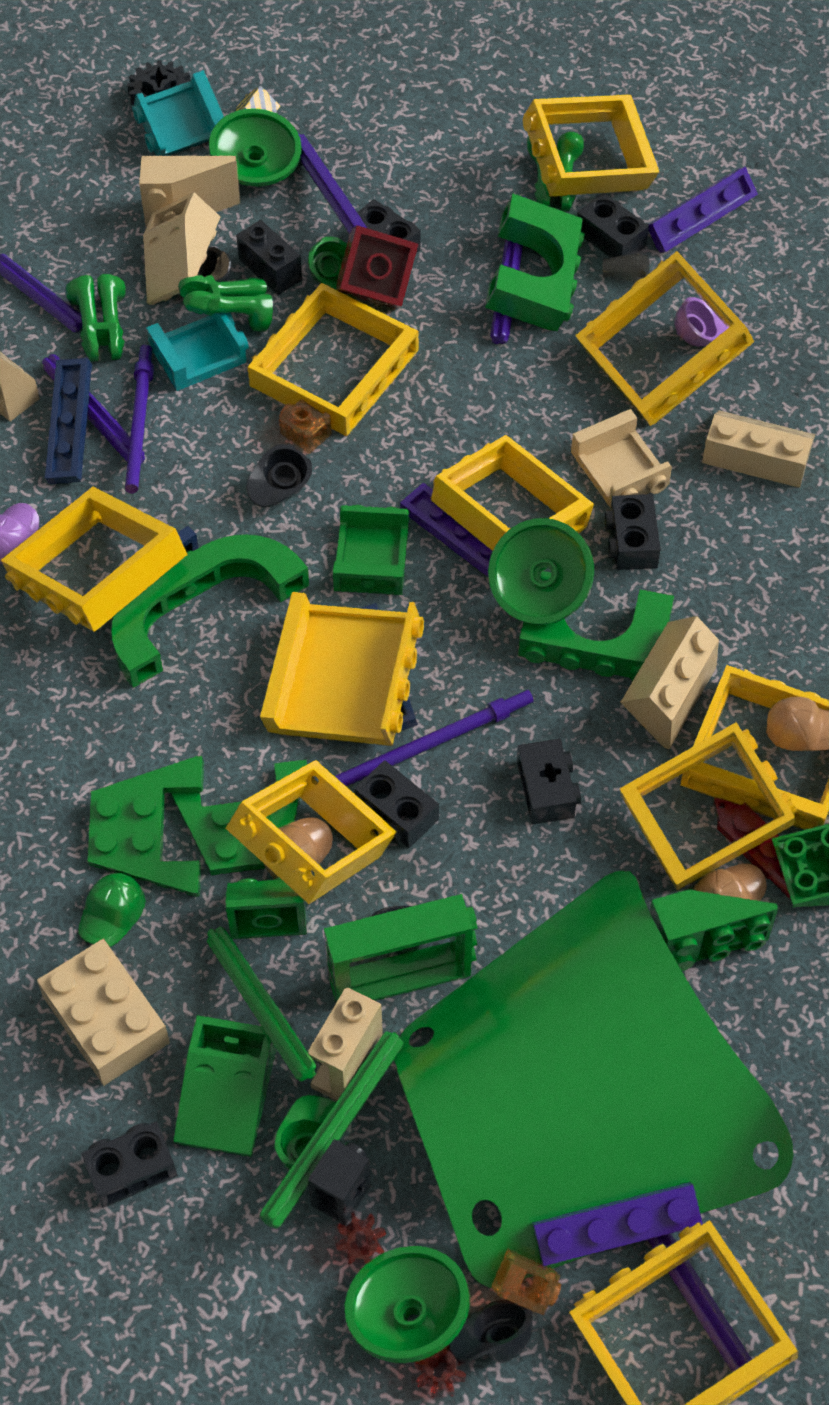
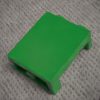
(371, 550)

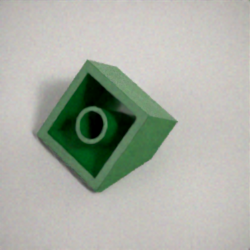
(264, 909)

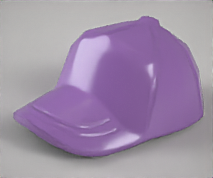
(697, 322)
(16, 526)

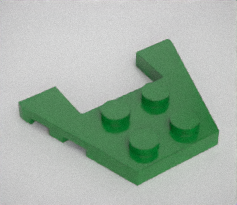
(130, 823)
(208, 823)

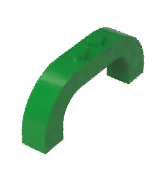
(194, 574)

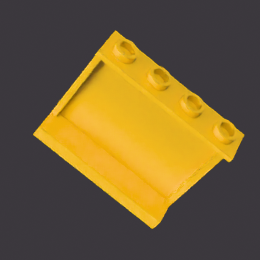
(341, 672)

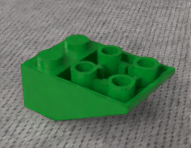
(805, 865)
(711, 925)
(224, 1086)

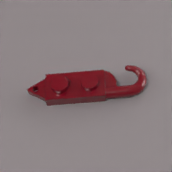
(740, 820)

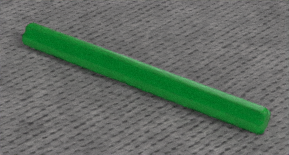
(261, 1004)
(331, 1128)

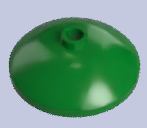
(263, 144)
(518, 565)
(403, 1285)

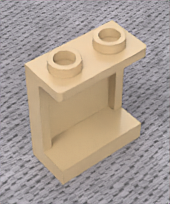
(619, 458)
(345, 1042)

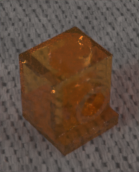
(304, 425)
(535, 1297)

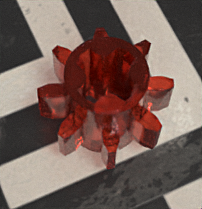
(371, 1238)
(447, 1378)

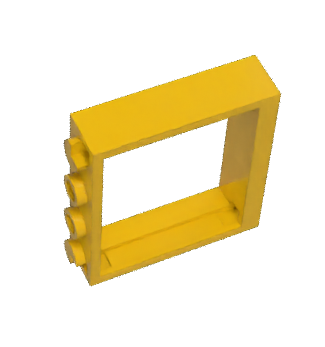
(401, 337)
(692, 373)
(160, 553)
(737, 788)
(657, 1264)

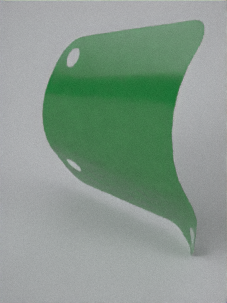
(582, 1081)

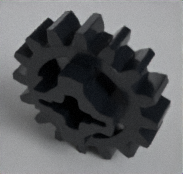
(156, 79)

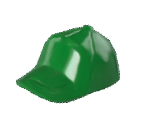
(326, 260)
(111, 909)
(300, 1126)

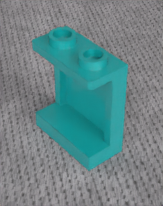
(178, 116)
(198, 349)

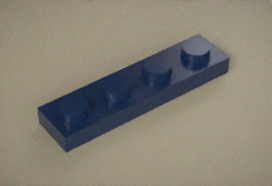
(68, 421)

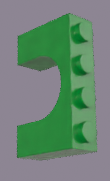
(557, 239)
(607, 658)

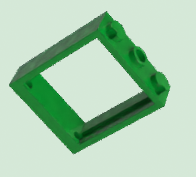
(396, 932)

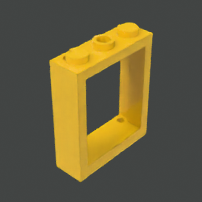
(627, 127)
(521, 466)
(760, 772)
(334, 804)

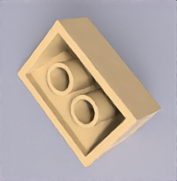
(758, 448)
(673, 678)

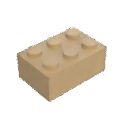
(103, 1011)

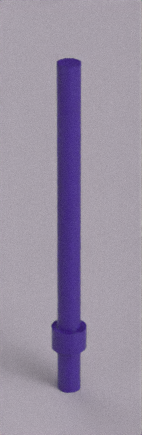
(143, 375)
(496, 710)

